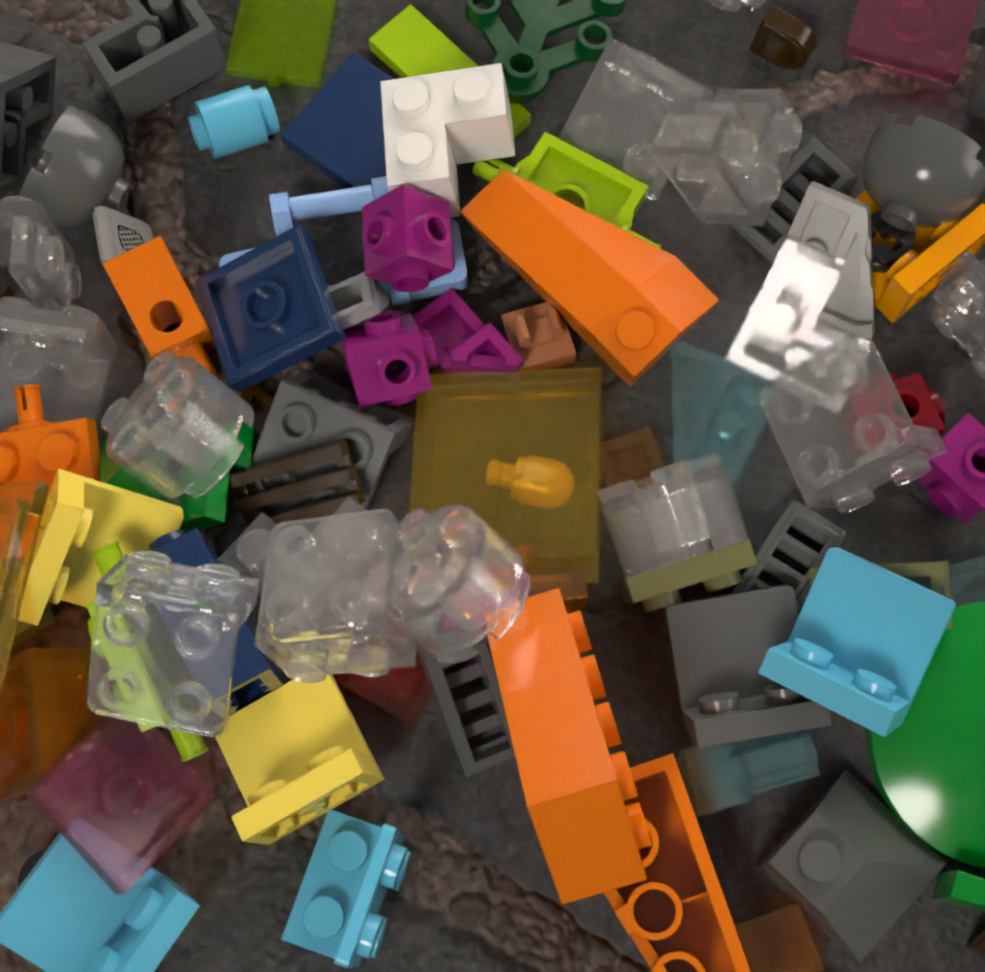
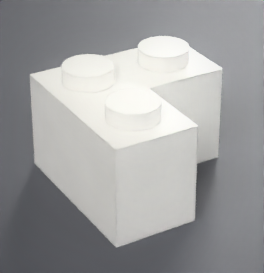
(444, 122)

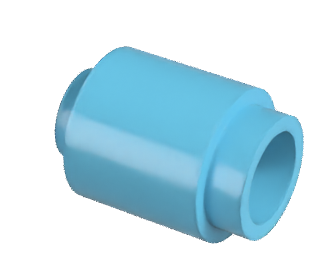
(234, 121)

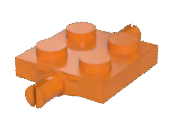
(39, 447)

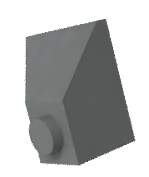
(851, 865)

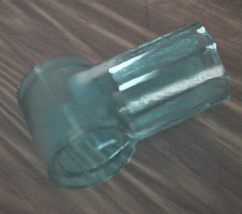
(735, 771)

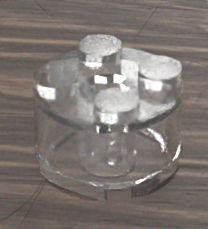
(177, 428)
(672, 515)
(455, 581)

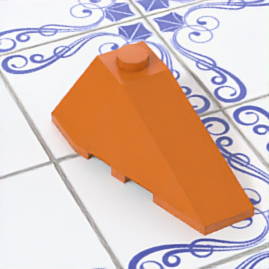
(604, 281)

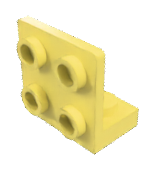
(79, 519)
(295, 758)

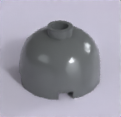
(77, 170)
(922, 172)

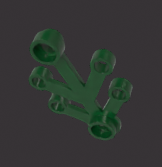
(539, 21)

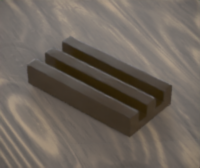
(249, 502)

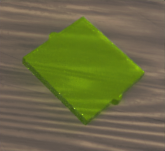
(281, 40)

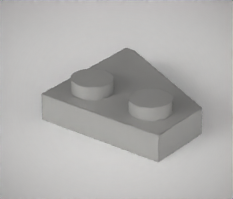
(844, 230)

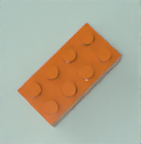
(563, 753)

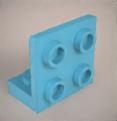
(861, 641)
(346, 888)
(75, 923)

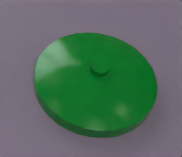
(936, 759)

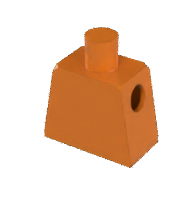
(158, 300)

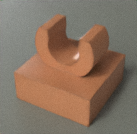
(539, 336)

